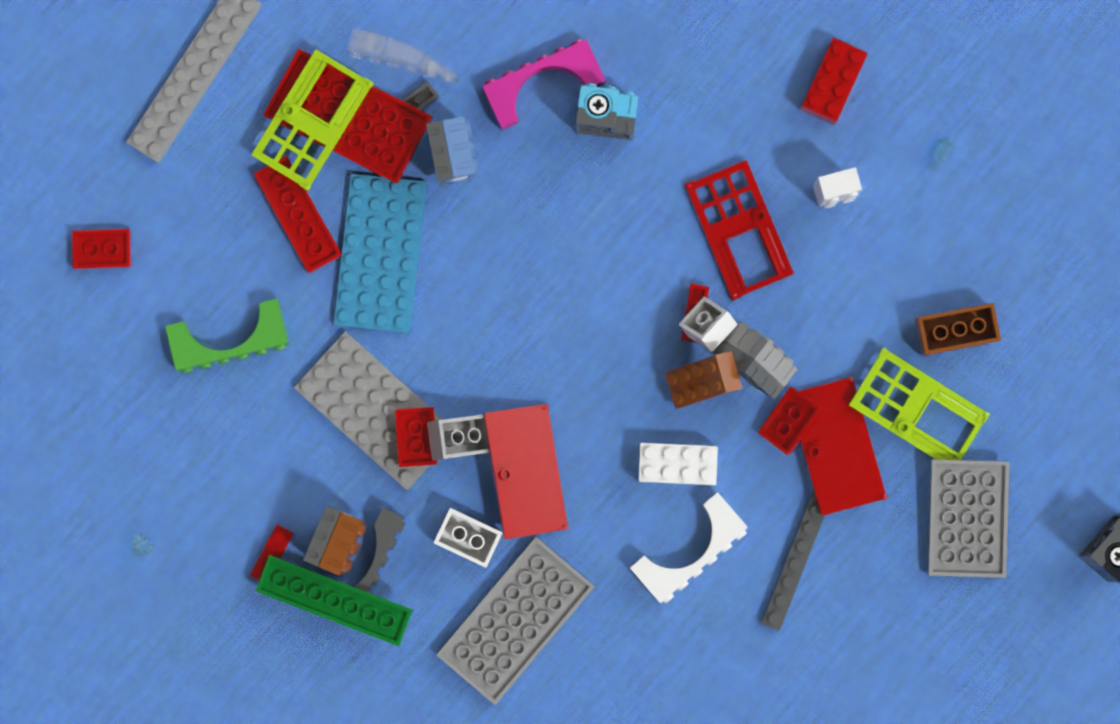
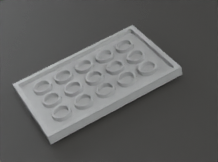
(968, 518)

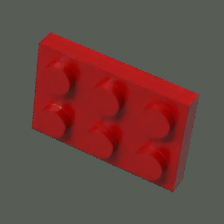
(101, 249)
(789, 420)
(413, 436)

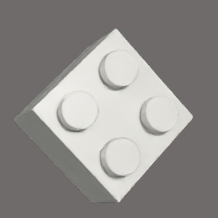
(708, 324)

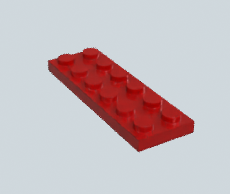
(298, 217)

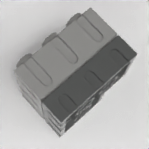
(758, 359)

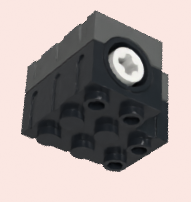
(1104, 551)

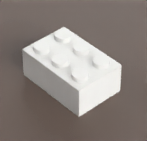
(837, 187)
(468, 537)

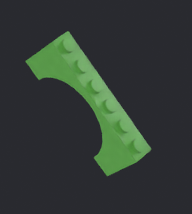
(269, 334)

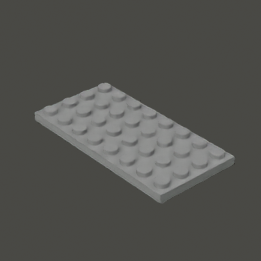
(361, 401)
(515, 620)

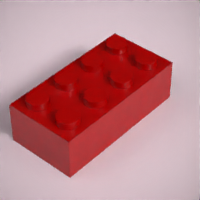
(834, 81)

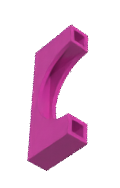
(504, 91)

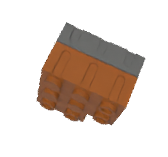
(335, 541)

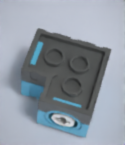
(606, 112)

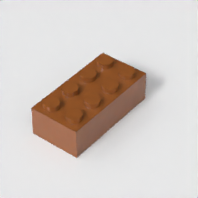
(958, 329)
(703, 380)

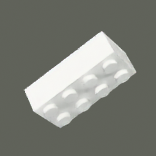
(678, 464)

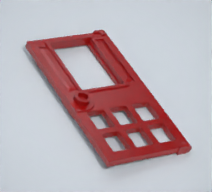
(738, 224)

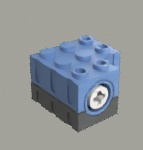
(453, 150)

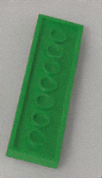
(334, 600)

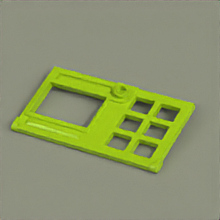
(302, 120)
(915, 405)

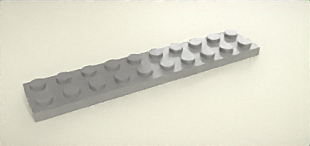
(192, 77)

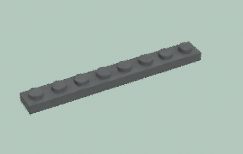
(794, 565)

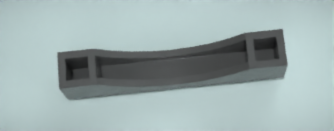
(386, 529)

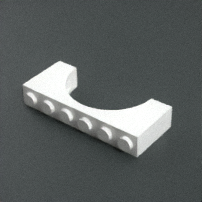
(724, 529)

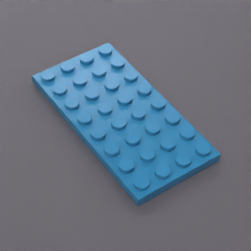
(380, 254)

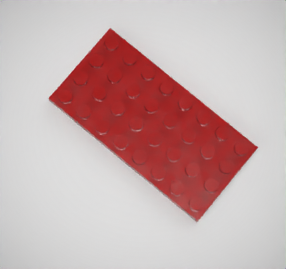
(381, 131)

